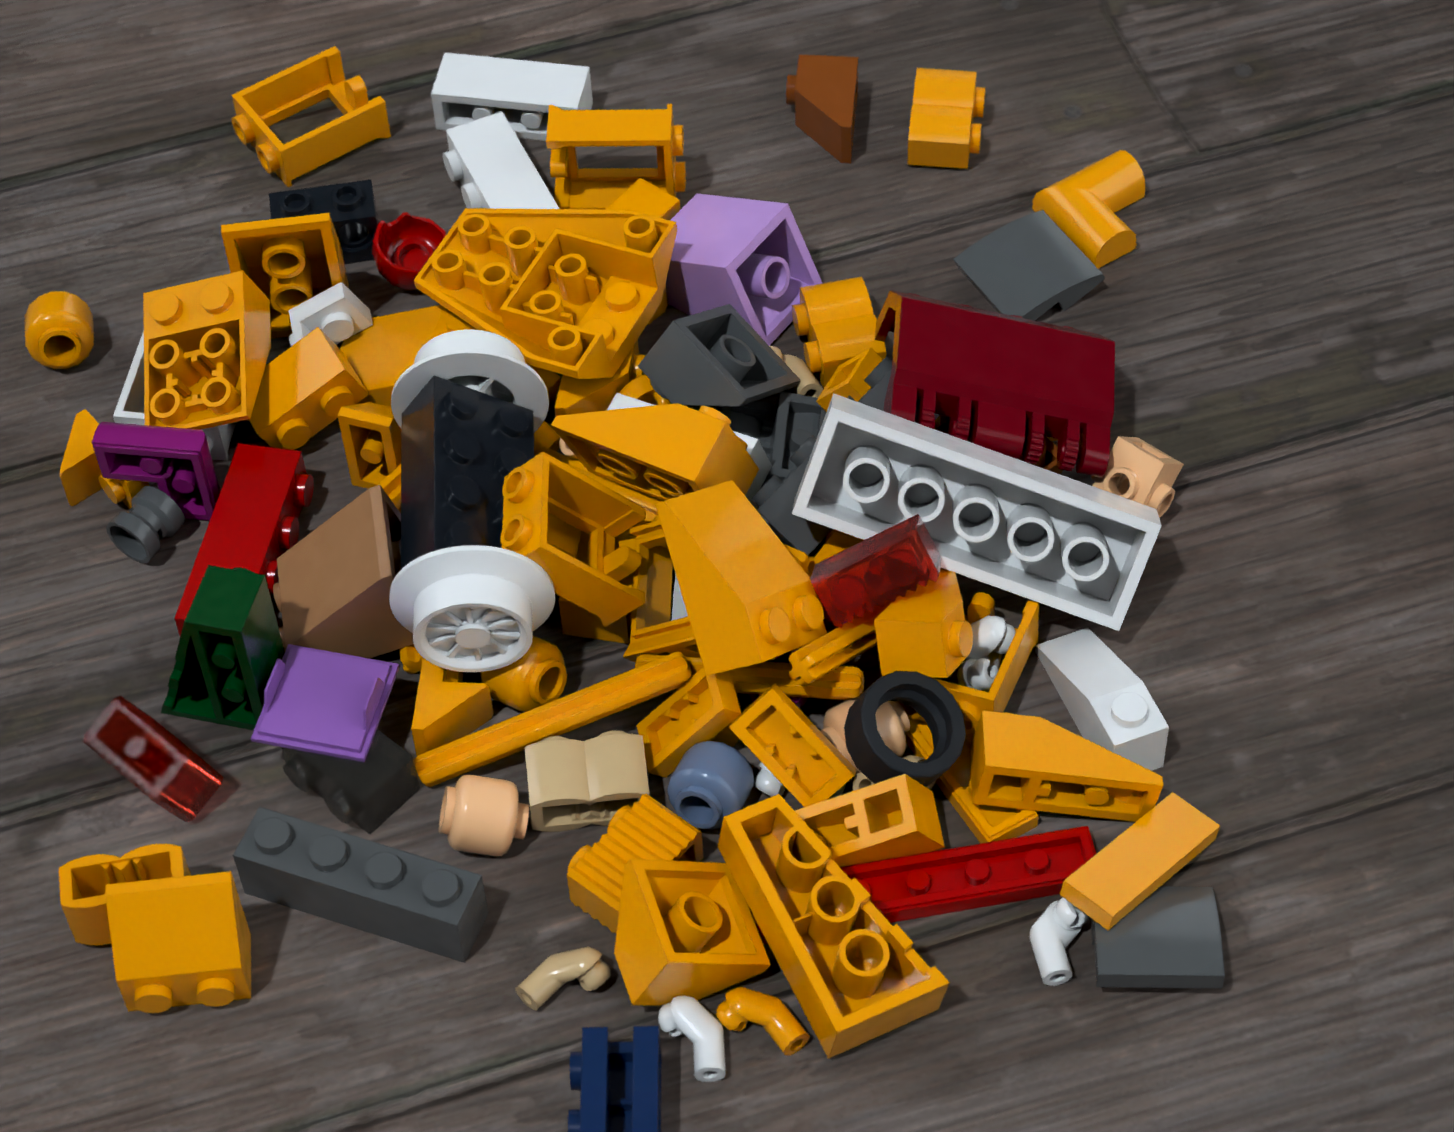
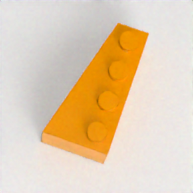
(831, 942)

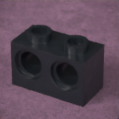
(350, 208)

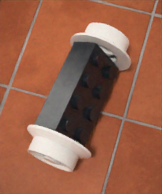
(465, 426)

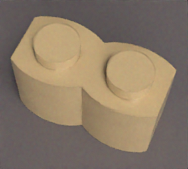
(584, 780)

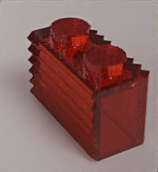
(876, 570)
(153, 759)

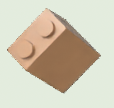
(340, 581)

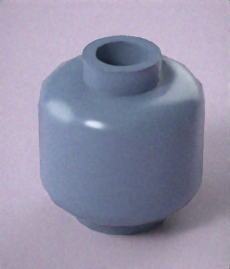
(710, 784)

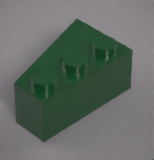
(225, 650)

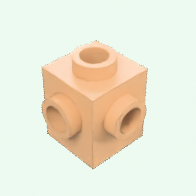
(1140, 473)

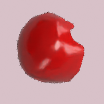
(405, 247)

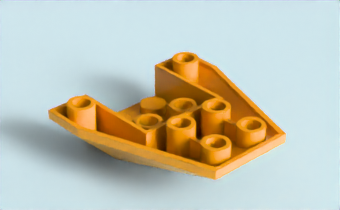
(555, 281)

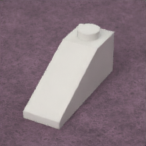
(1105, 698)

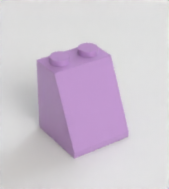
(741, 257)

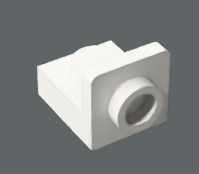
(334, 311)

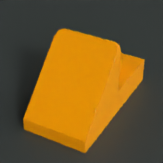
(81, 471)
(447, 707)

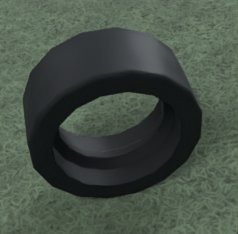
(926, 698)

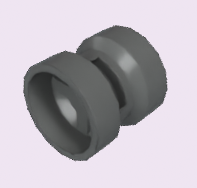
(145, 524)

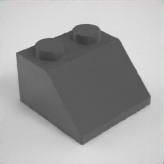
(715, 361)

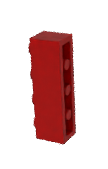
(253, 517)

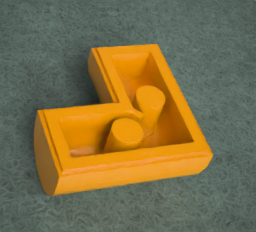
(1087, 204)

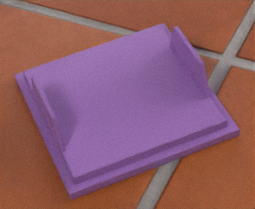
(324, 702)

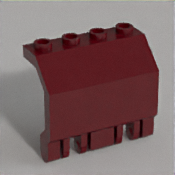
(1009, 370)

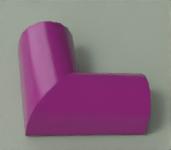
(165, 455)

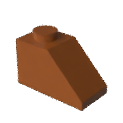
(826, 101)

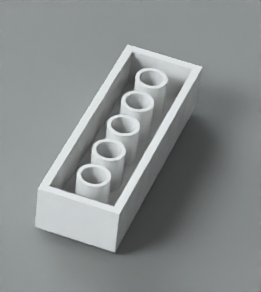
(982, 509)

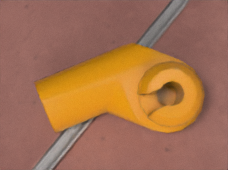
(765, 1010)

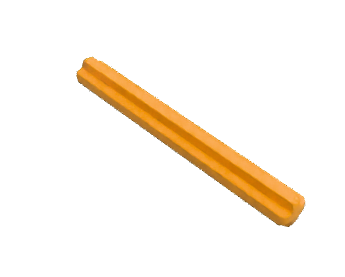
(553, 719)

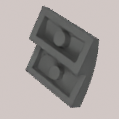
(1029, 267)
(778, 427)
(1163, 943)

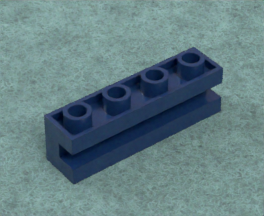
(617, 1082)

